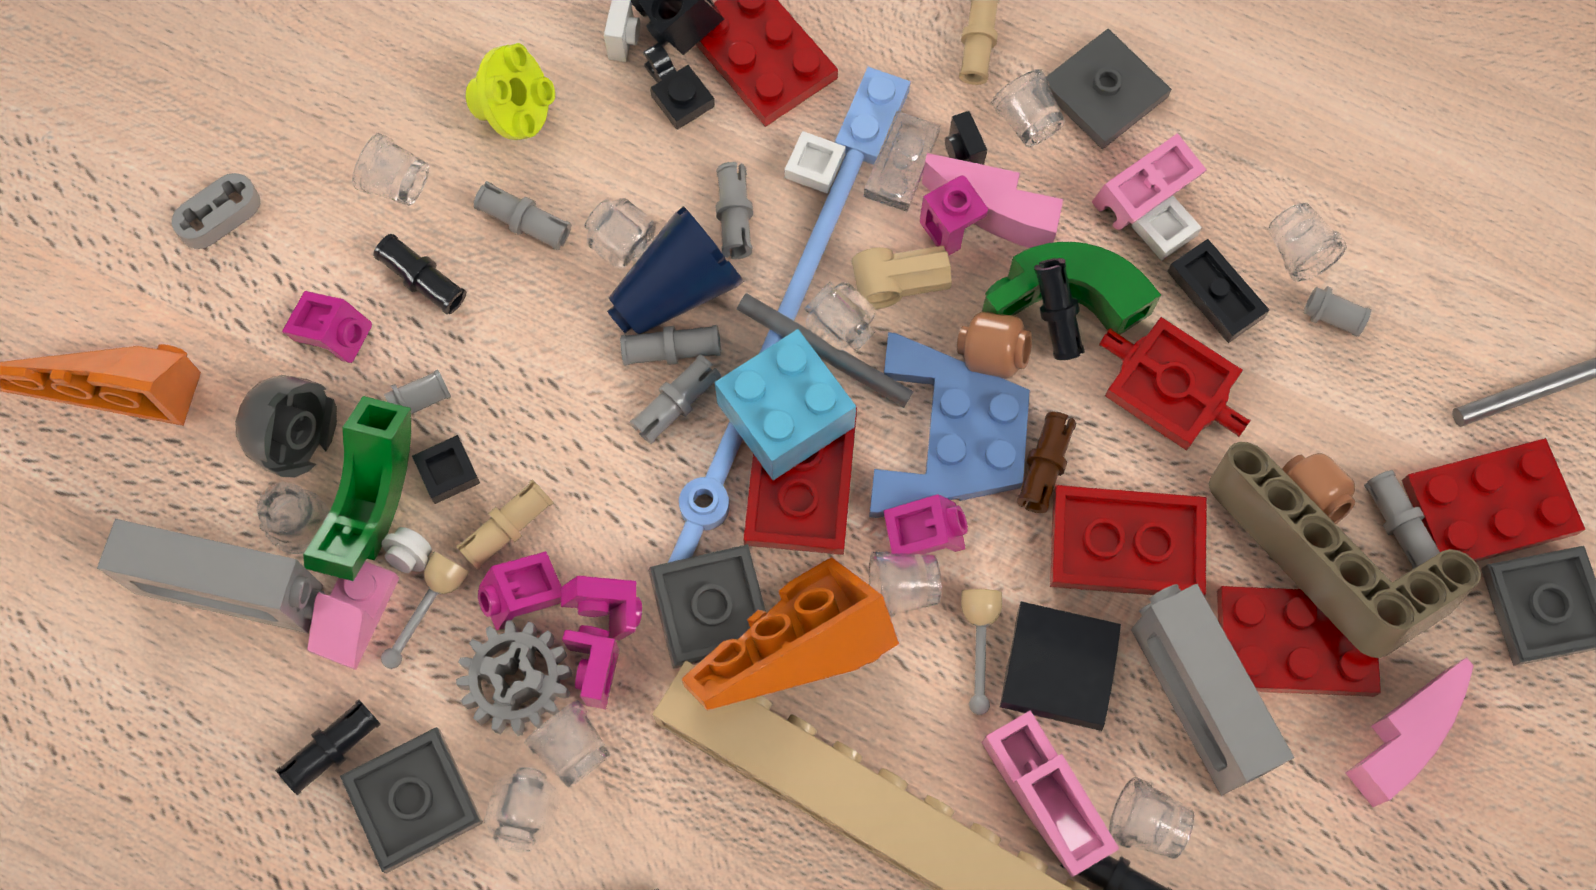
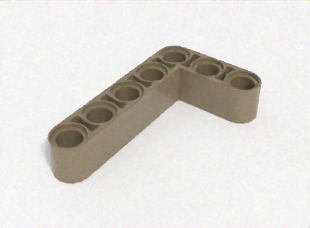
(1329, 566)

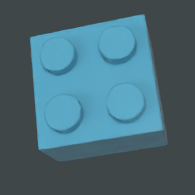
(785, 404)

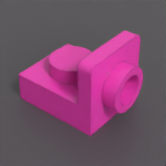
(950, 211)
(328, 324)
(926, 526)
(518, 588)
(602, 597)
(593, 675)

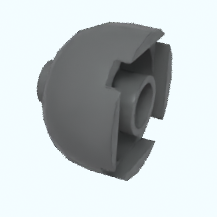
(285, 423)

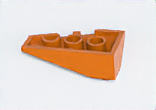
(117, 380)
(817, 630)

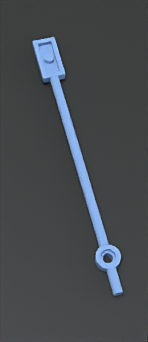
(863, 136)

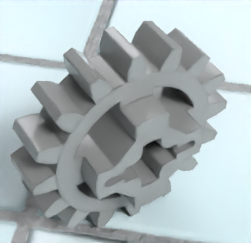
(493, 670)

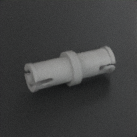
(734, 210)
(522, 215)
(670, 345)
(675, 399)
(1402, 518)

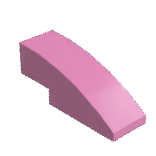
(1012, 213)
(1411, 735)
(1049, 794)

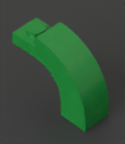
(1096, 277)
(369, 489)

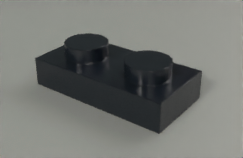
(1218, 290)

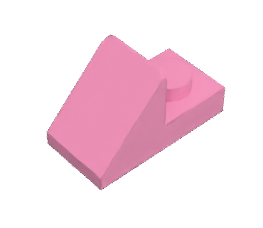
(350, 615)

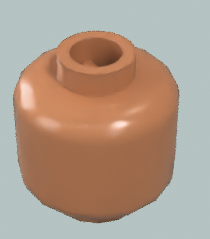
(995, 344)
(1324, 483)

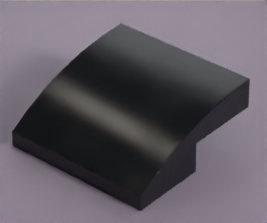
(1061, 666)

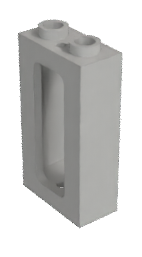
(210, 575)
(1209, 688)

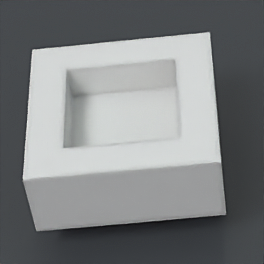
(621, 30)
(815, 162)
(1167, 228)

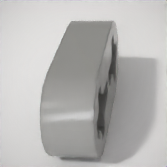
(216, 211)

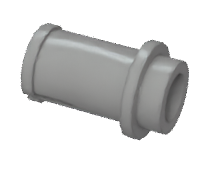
(1336, 311)
(420, 392)

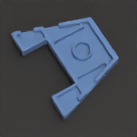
(973, 430)

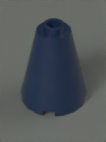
(672, 276)

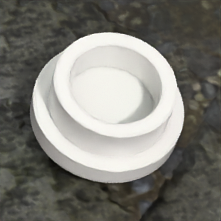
(406, 550)

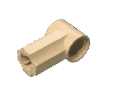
(888, 276)

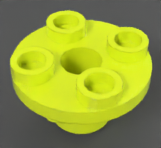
(510, 92)

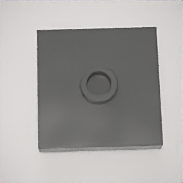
(1106, 88)
(705, 601)
(1544, 604)
(411, 800)

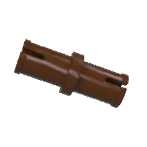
(1046, 462)

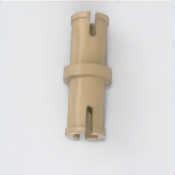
(978, 39)
(505, 524)

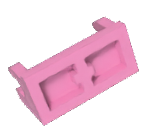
(1149, 181)

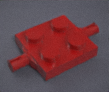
(1173, 383)

